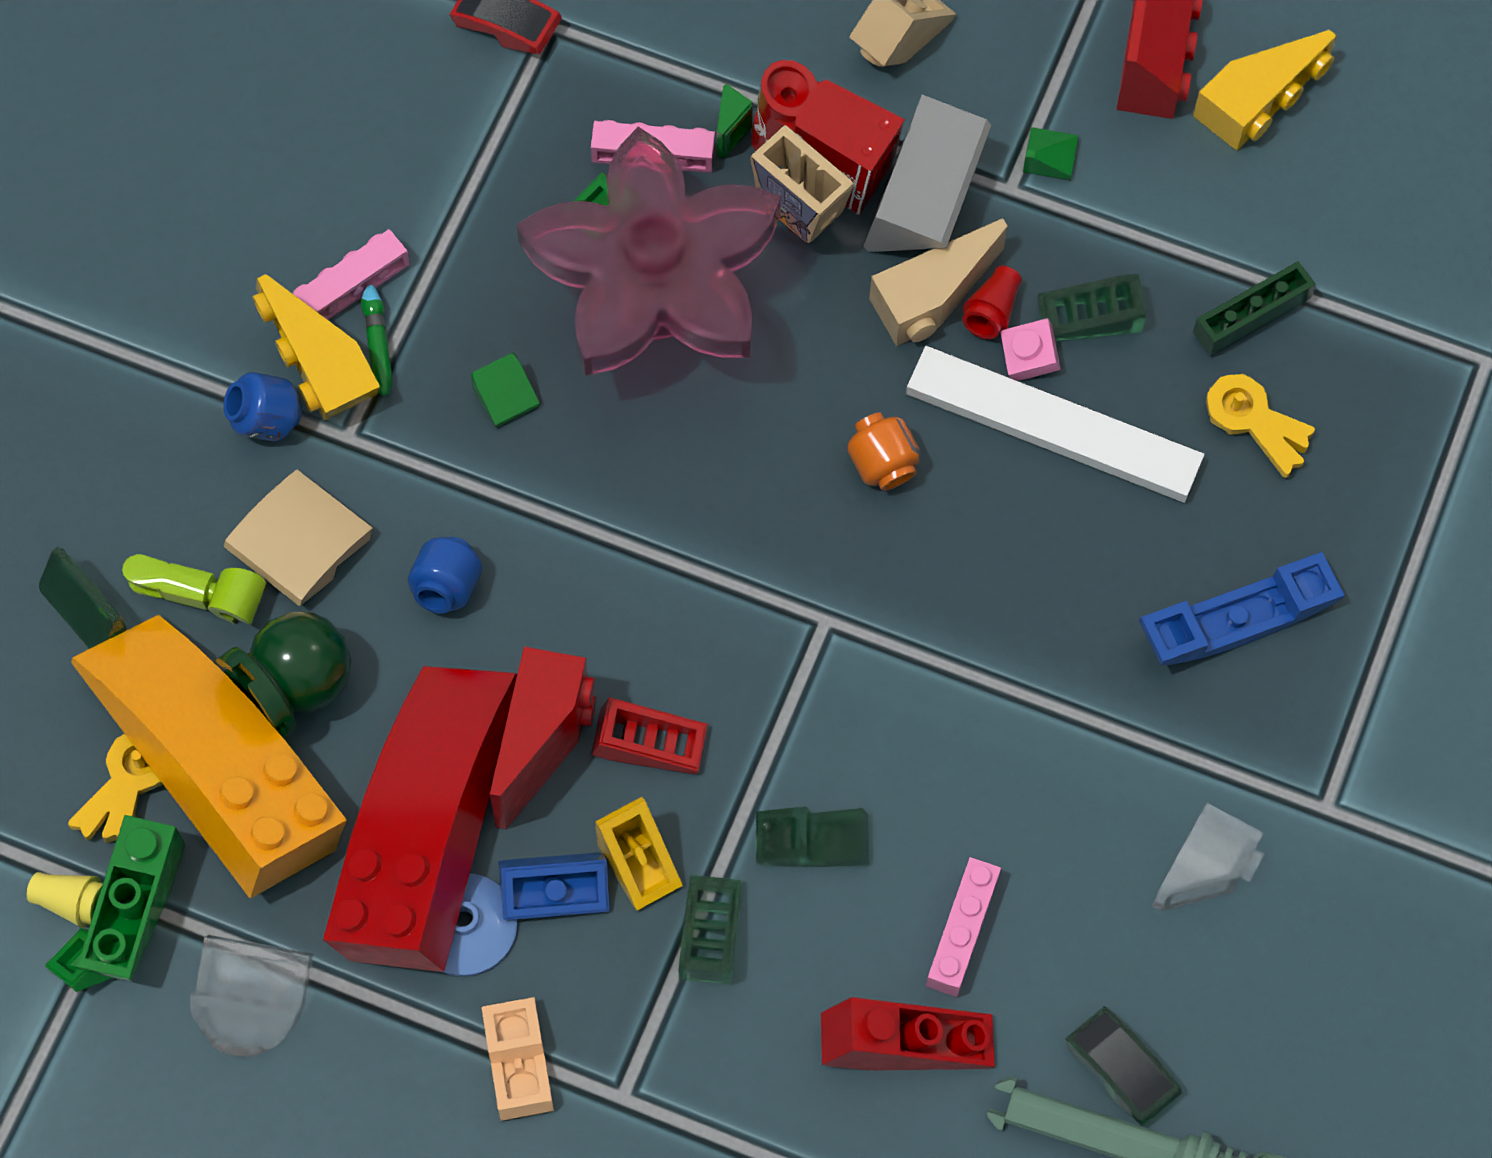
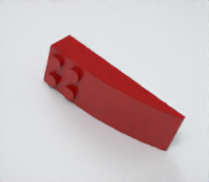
(421, 822)

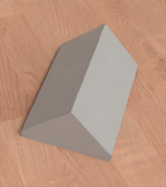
(928, 178)

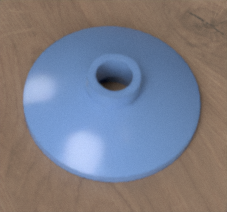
(487, 937)

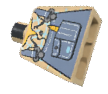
(808, 184)

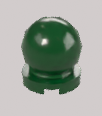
(292, 667)

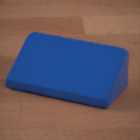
(553, 885)

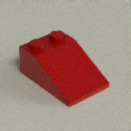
(542, 727)

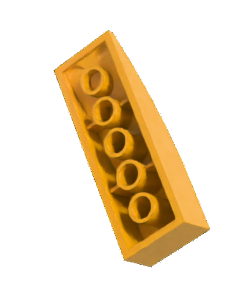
(214, 754)

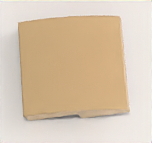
(298, 537)

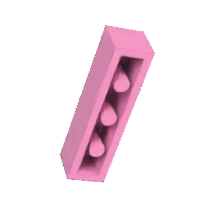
(691, 147)
(346, 281)
(963, 927)

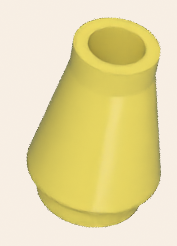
(66, 895)

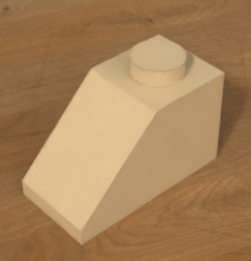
(899, 29)

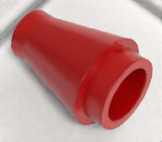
(992, 304)

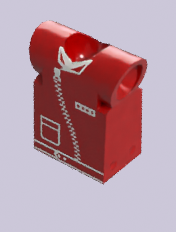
(835, 122)

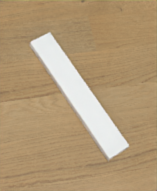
(1055, 424)

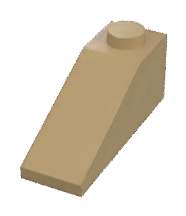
(926, 289)

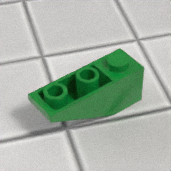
(131, 897)

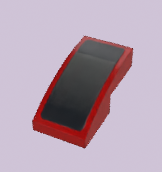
(515, 23)

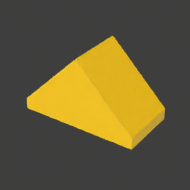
(637, 853)

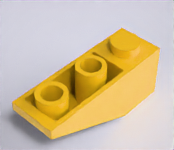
(1254, 87)
(325, 356)

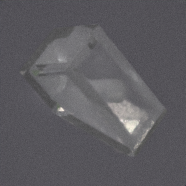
(1211, 860)

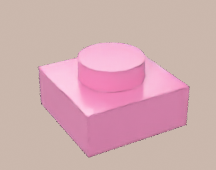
(1030, 350)

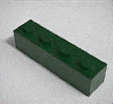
(1254, 308)

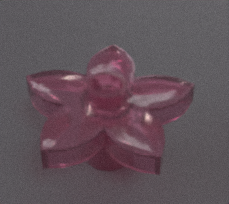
(654, 258)

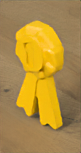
(1241, 406)
(119, 795)

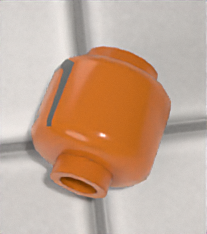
(884, 451)

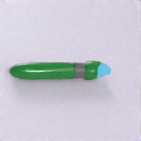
(377, 338)

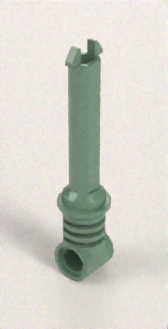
(1099, 1131)

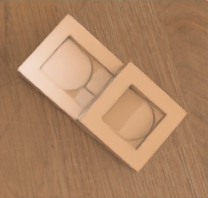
(517, 1059)

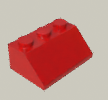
(1156, 56)

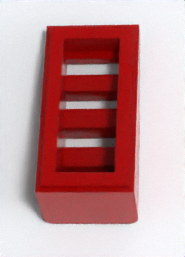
(626, 751)

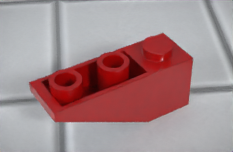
(904, 1037)

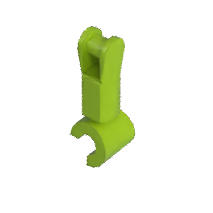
(229, 598)

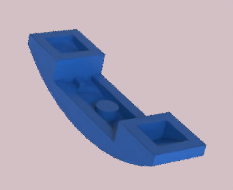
(1244, 614)

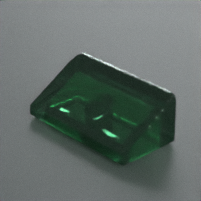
(79, 600)

